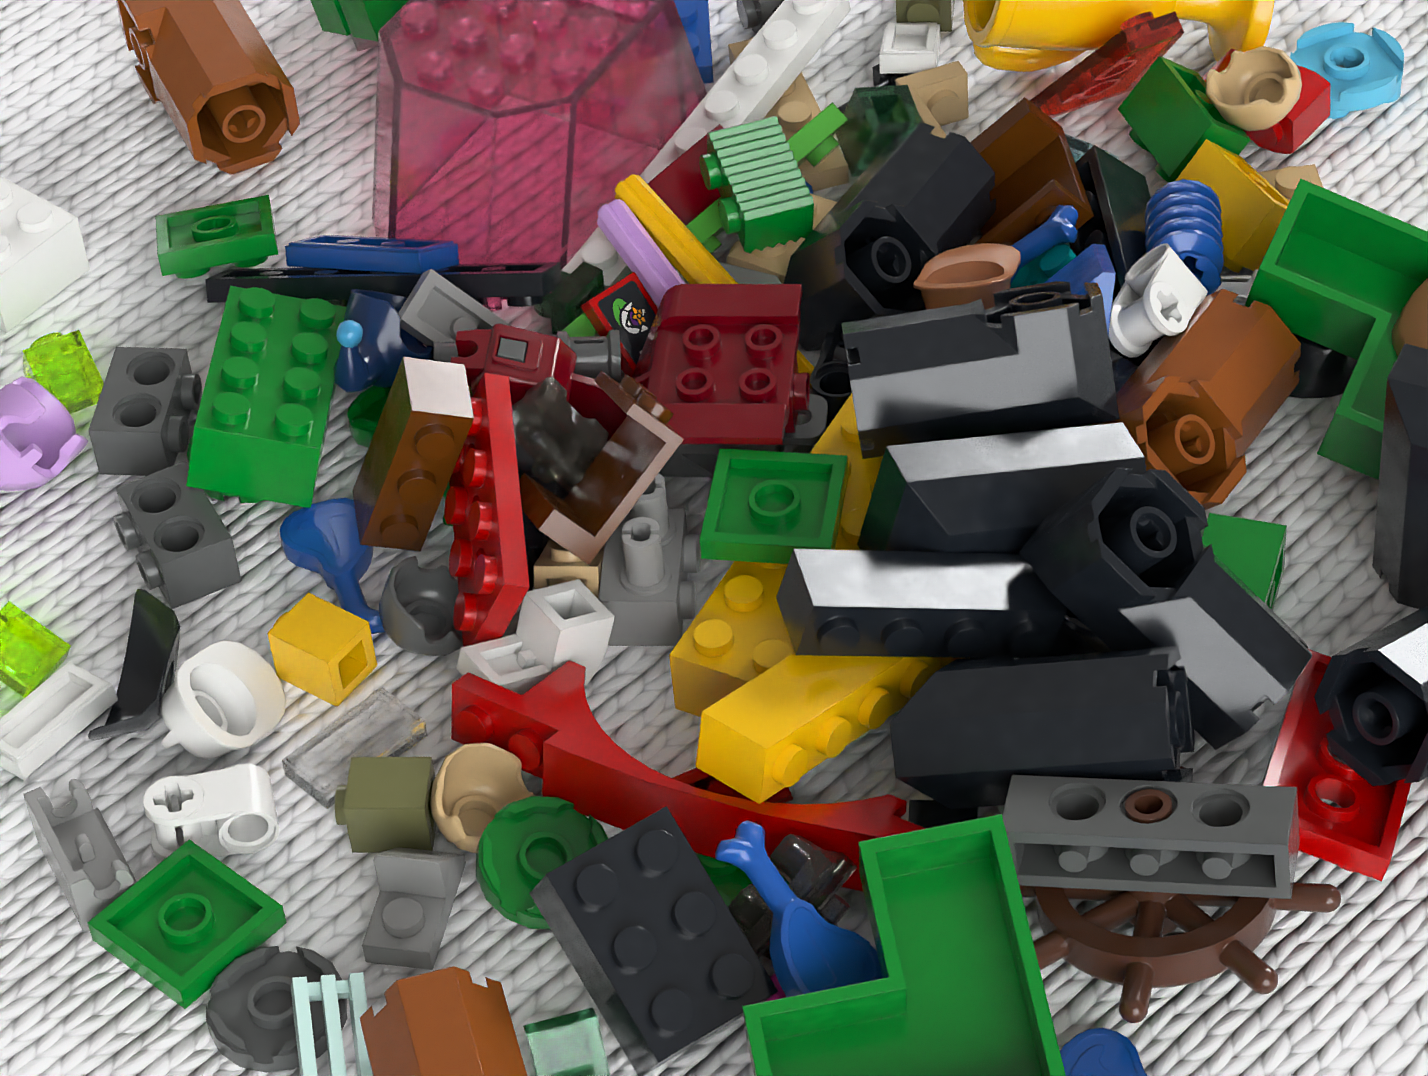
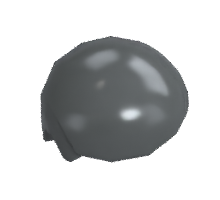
(420, 608)

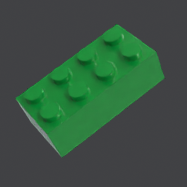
(267, 397)

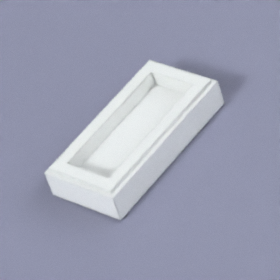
(909, 47)
(51, 718)

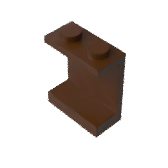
(1031, 173)
(614, 478)

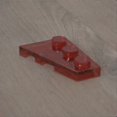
(1113, 66)

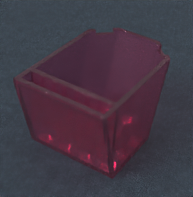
(521, 119)

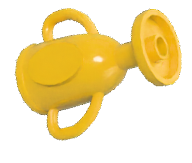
(1064, 29)

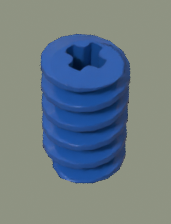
(1190, 221)

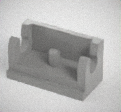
(80, 851)

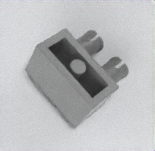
(648, 572)

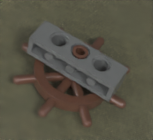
(1153, 861)

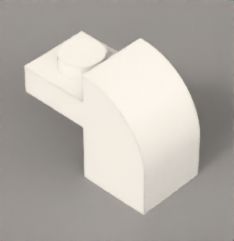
(552, 628)

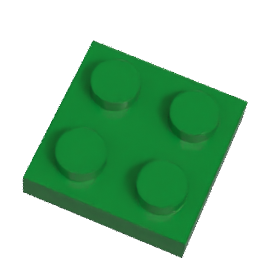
(216, 236)
(772, 504)
(186, 923)

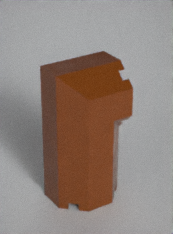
(212, 78)
(1210, 394)
(442, 1028)

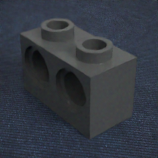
(144, 410)
(177, 536)

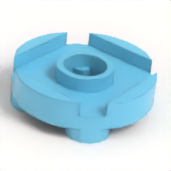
(1371, 65)

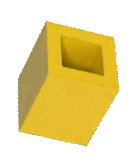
(322, 649)

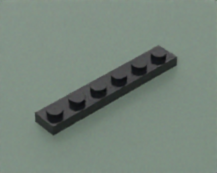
(519, 282)

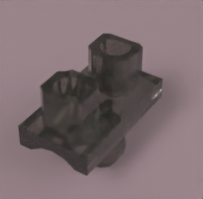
(556, 434)
(812, 876)

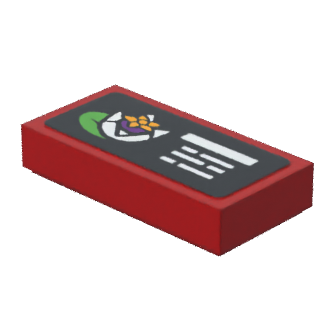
(624, 308)

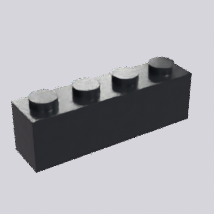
(1119, 206)
(917, 604)

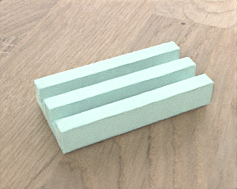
(329, 992)

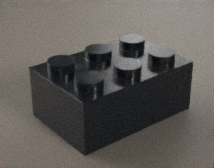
(652, 941)

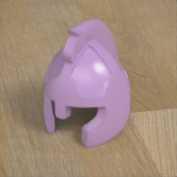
(34, 436)

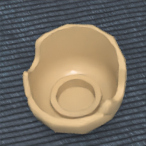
(1255, 88)
(472, 789)

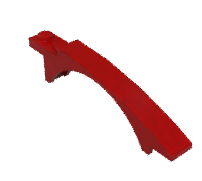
(580, 763)

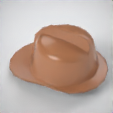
(967, 275)

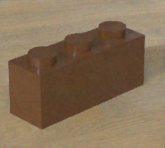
(412, 454)

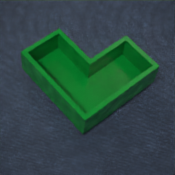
(1342, 282)
(954, 967)

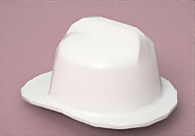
(222, 701)

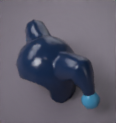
(373, 342)

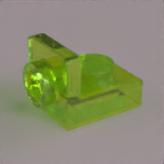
(64, 369)
(27, 650)

